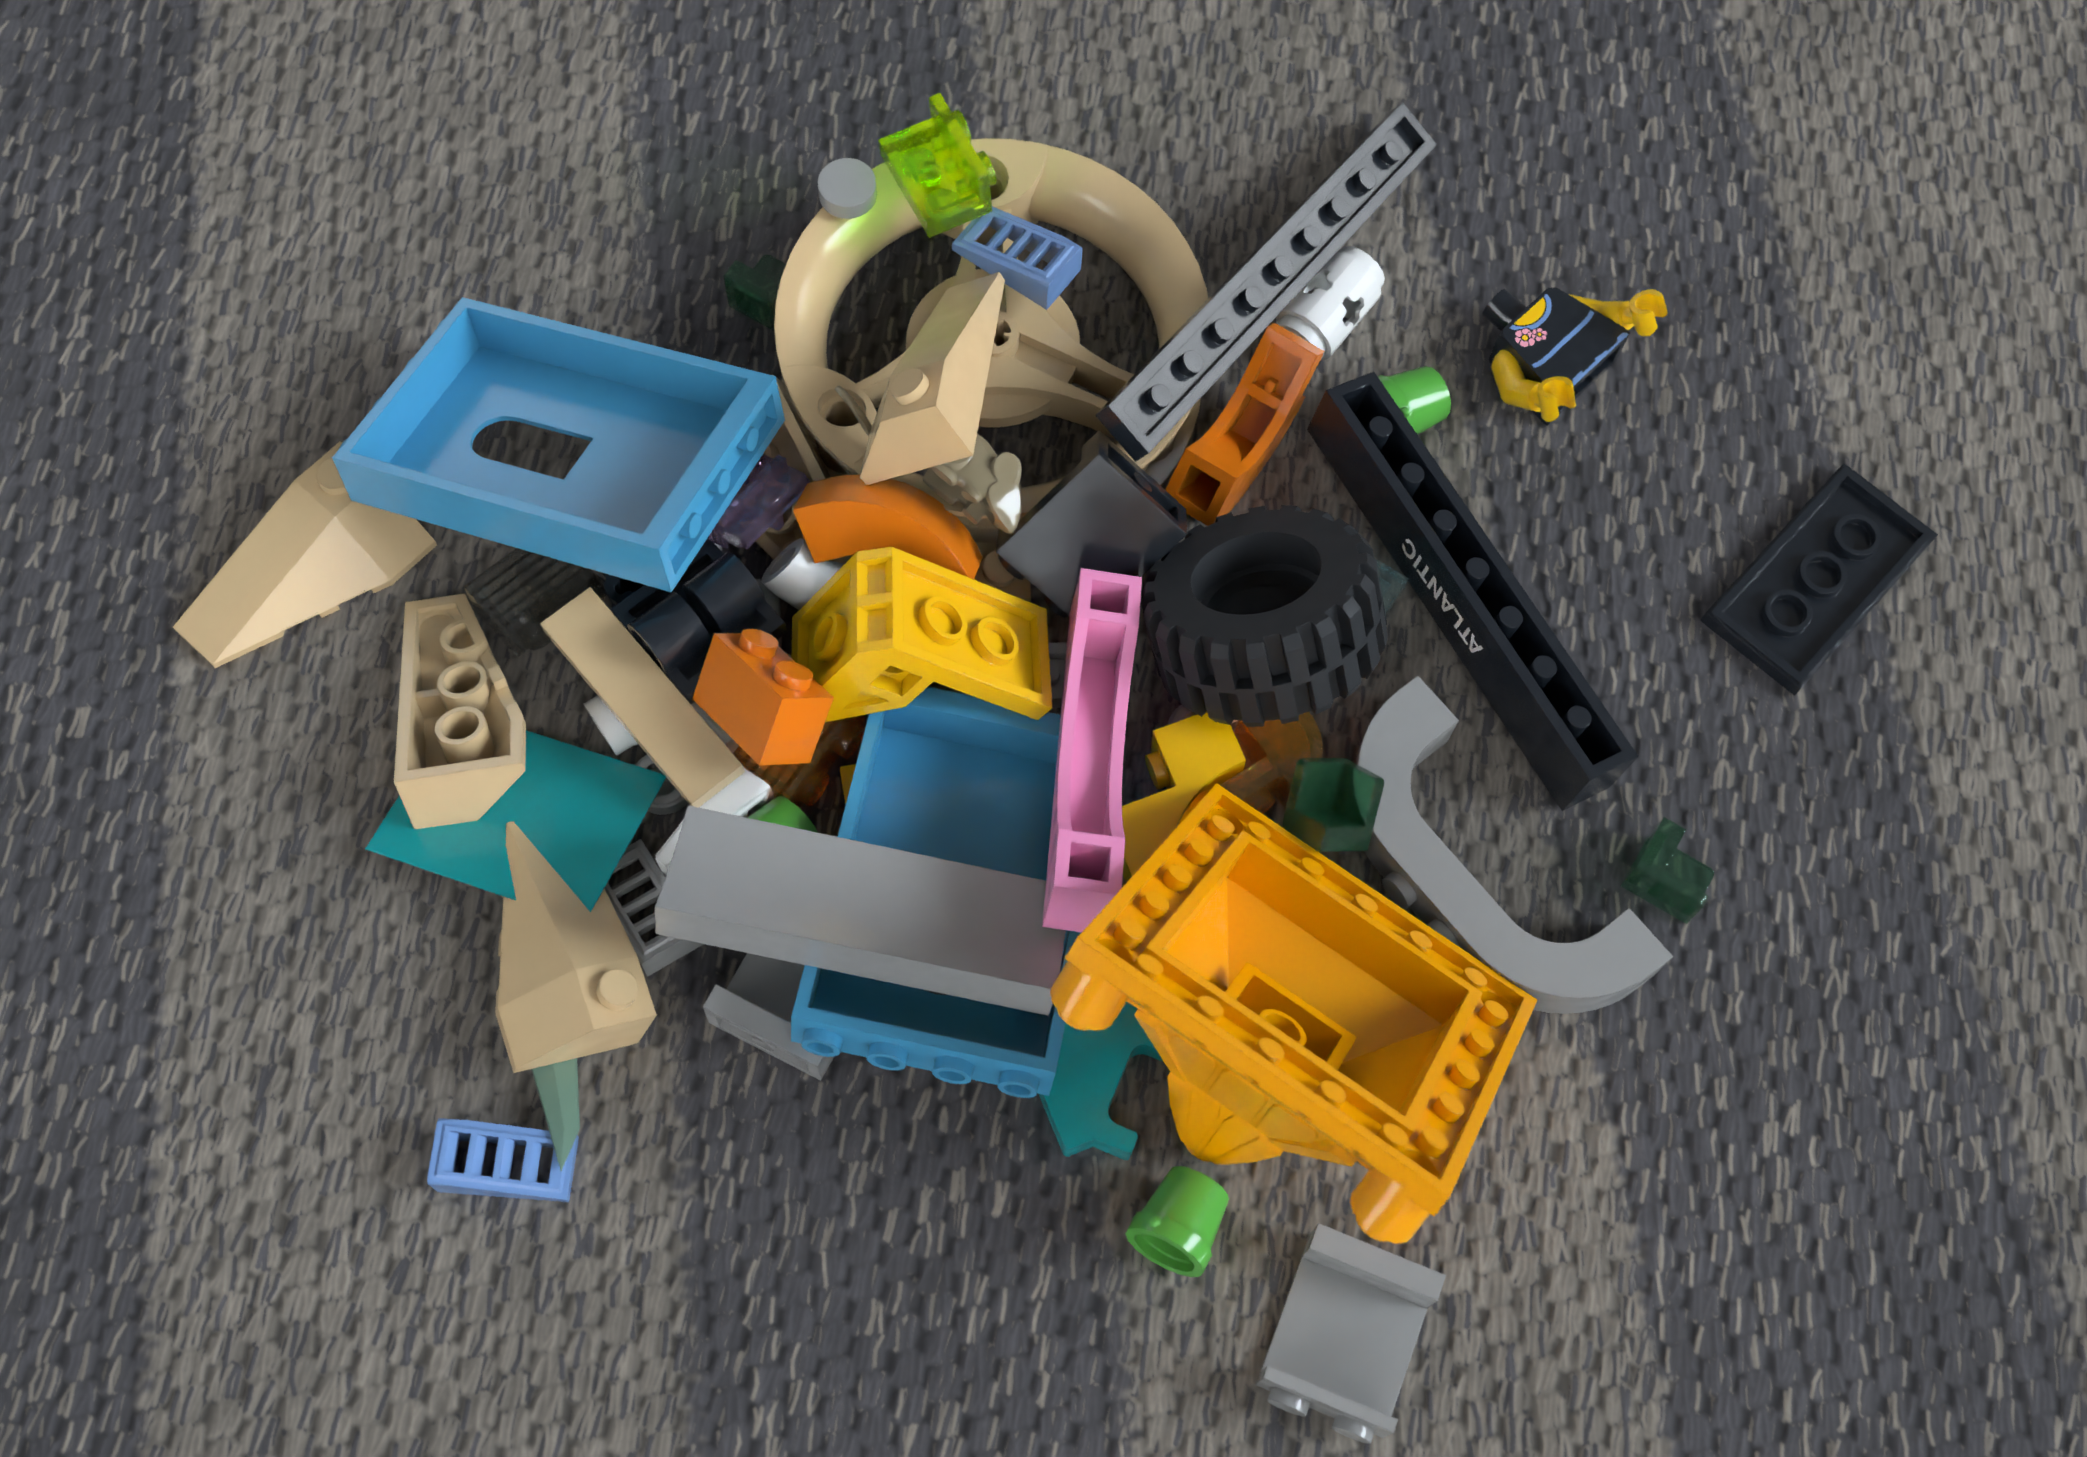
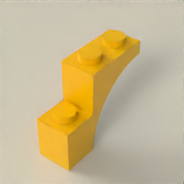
(1188, 762)

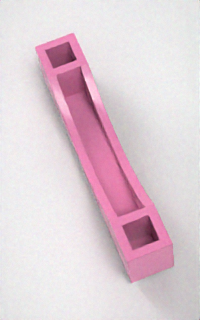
(1087, 798)

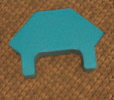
(1087, 1081)

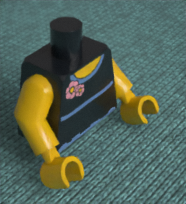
(1561, 344)

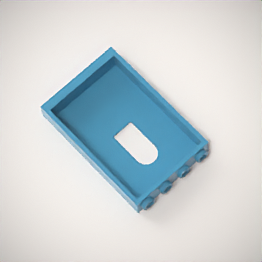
(661, 462)
(969, 789)

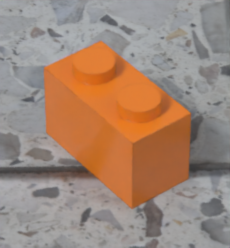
(762, 697)

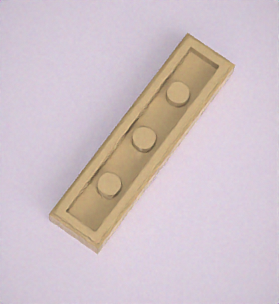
(642, 698)

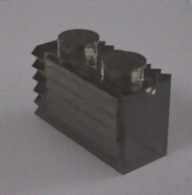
(526, 591)

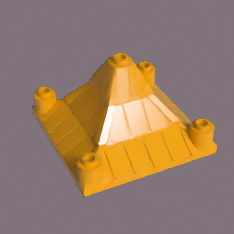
(1299, 1011)

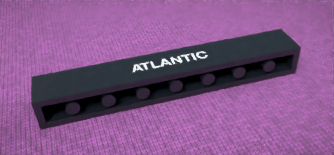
(1470, 592)

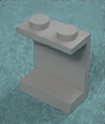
(760, 1009)
(1348, 1333)

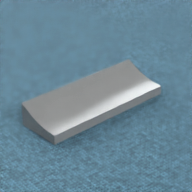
(860, 910)

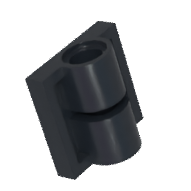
(679, 625)

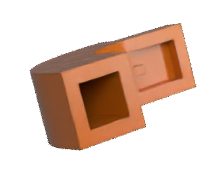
(1249, 429)
(848, 517)

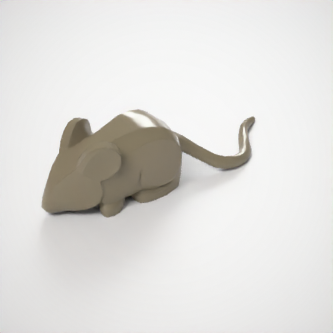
(980, 482)

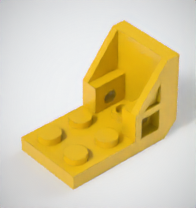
(903, 622)

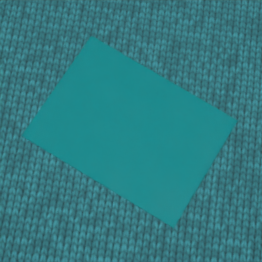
(567, 802)

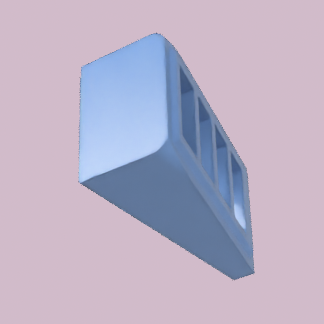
(1038, 285)
(445, 1150)

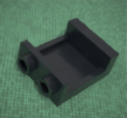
(1097, 519)

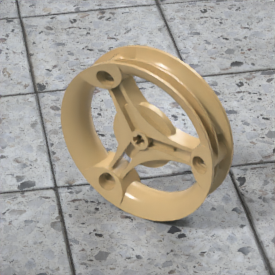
(1033, 347)

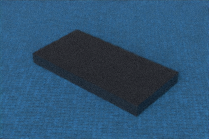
(1818, 578)

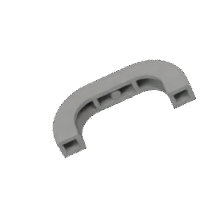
(1446, 896)

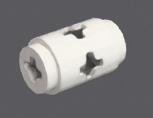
(1342, 288)

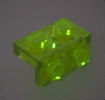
(940, 169)

